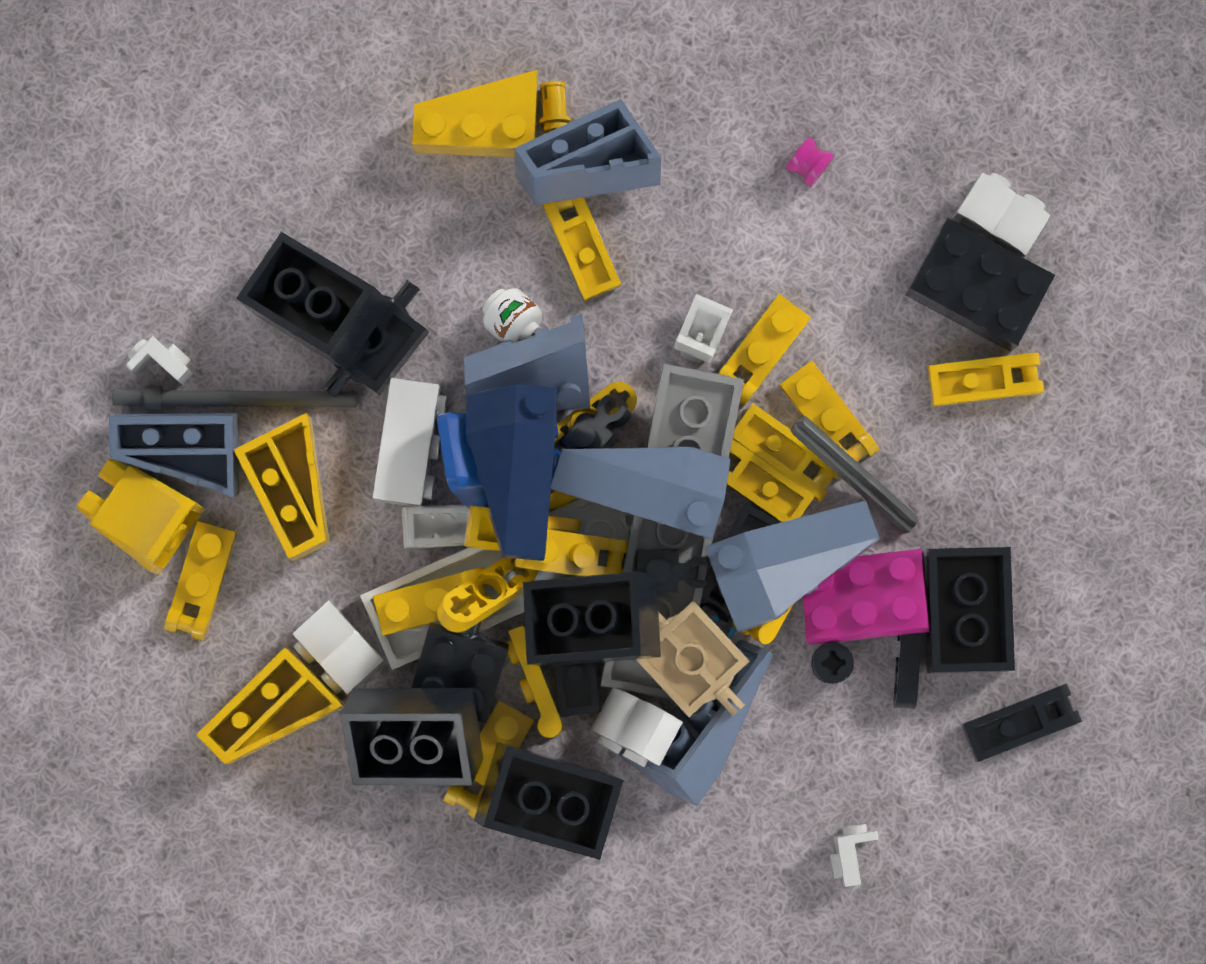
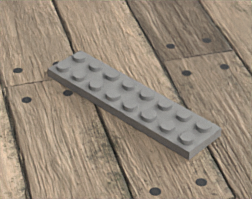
(694, 412)

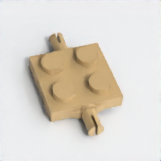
(695, 661)

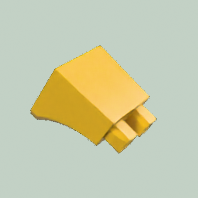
(140, 515)

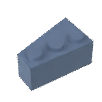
(588, 158)
(546, 360)
(180, 445)

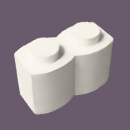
(1002, 214)
(337, 648)
(635, 726)

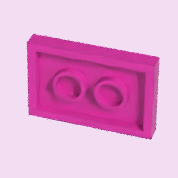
(869, 599)

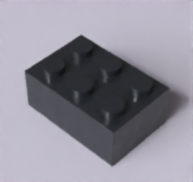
(980, 285)
(313, 300)
(969, 610)
(591, 619)
(412, 736)
(548, 800)

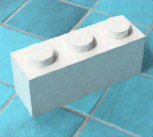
(408, 443)

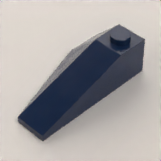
(513, 451)

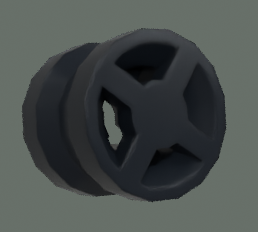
(825, 663)

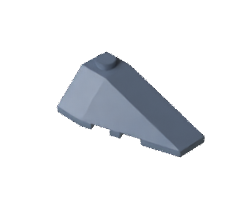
(659, 484)
(780, 563)
(707, 736)

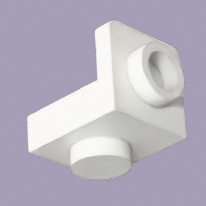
(702, 329)
(171, 359)
(845, 862)

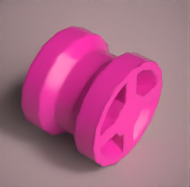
(809, 162)

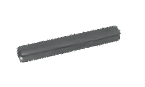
(854, 474)

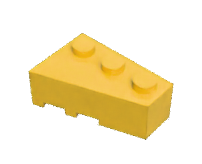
(479, 119)
(288, 485)
(268, 708)

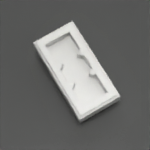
(434, 526)

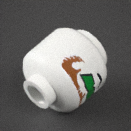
(511, 315)

